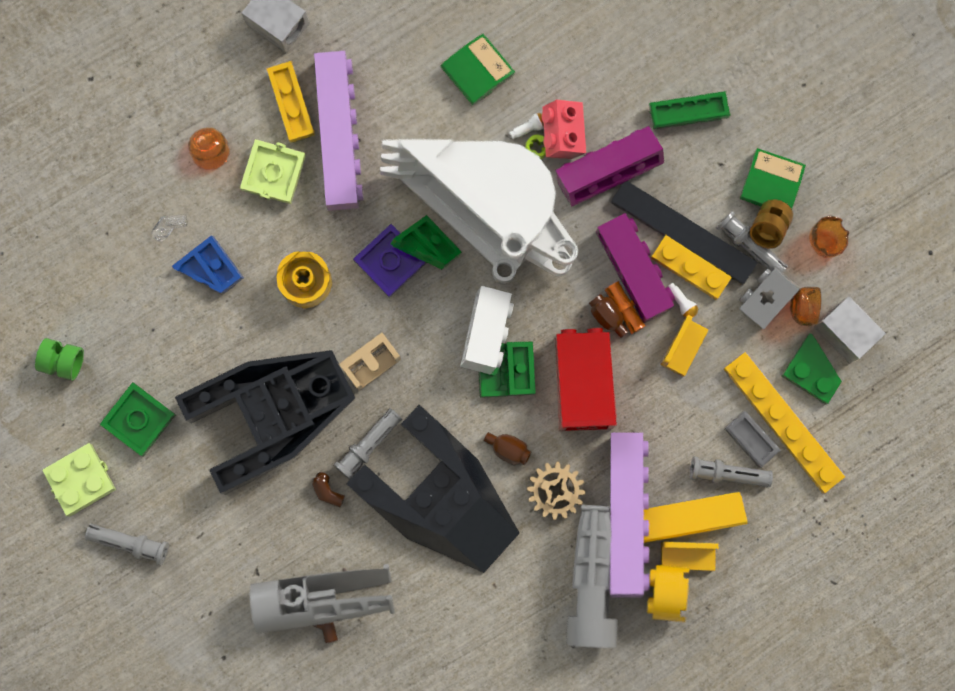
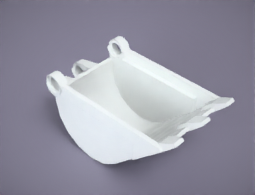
(490, 195)

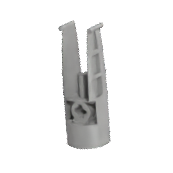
(592, 579)
(313, 600)

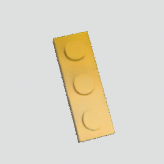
(290, 101)
(691, 267)

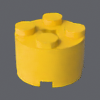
(304, 264)
(669, 593)

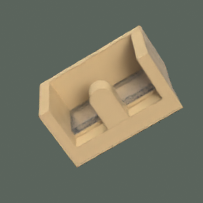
(370, 361)

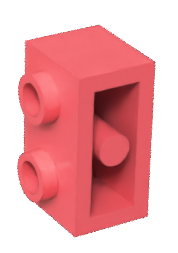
(564, 129)

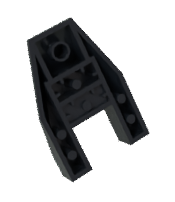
(283, 403)
(454, 505)

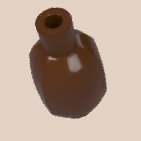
(608, 314)
(509, 448)

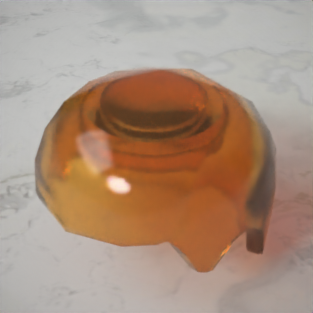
(208, 148)
(829, 237)
(806, 306)

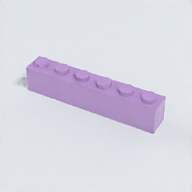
(336, 130)
(626, 515)

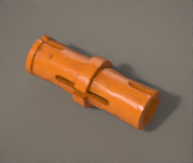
(630, 315)

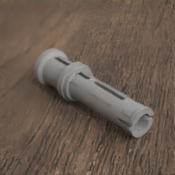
(741, 236)
(360, 453)
(718, 471)
(138, 546)

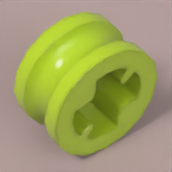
(539, 139)

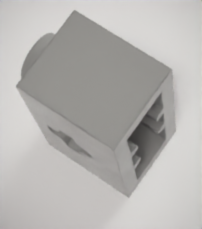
(762, 312)

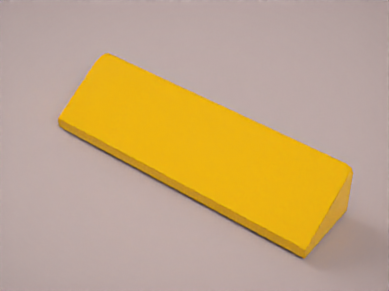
(695, 516)

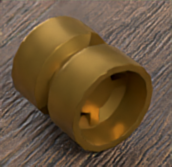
(771, 224)

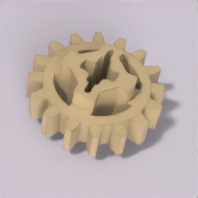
(567, 496)

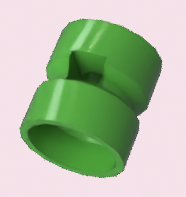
(55, 358)

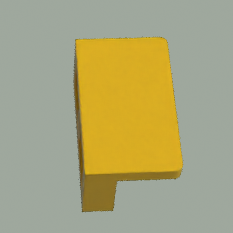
(684, 346)
(689, 555)

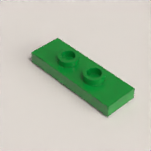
(689, 110)

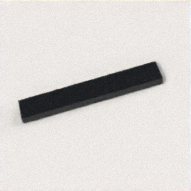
(684, 231)

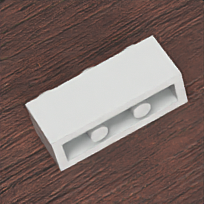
(487, 330)

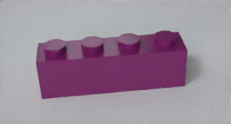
(610, 166)
(635, 268)

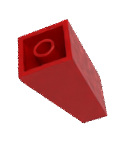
(585, 380)

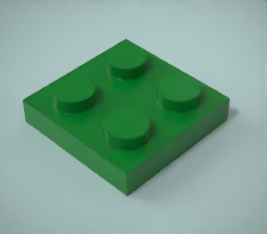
(137, 419)

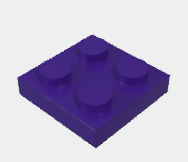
(386, 264)

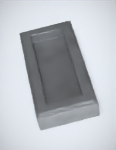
(752, 439)

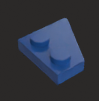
(210, 266)

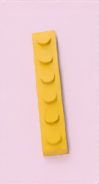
(784, 423)

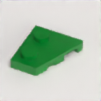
(427, 243)
(813, 371)

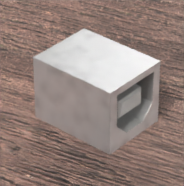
(276, 21)
(849, 330)

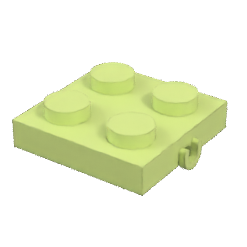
(273, 171)
(79, 479)

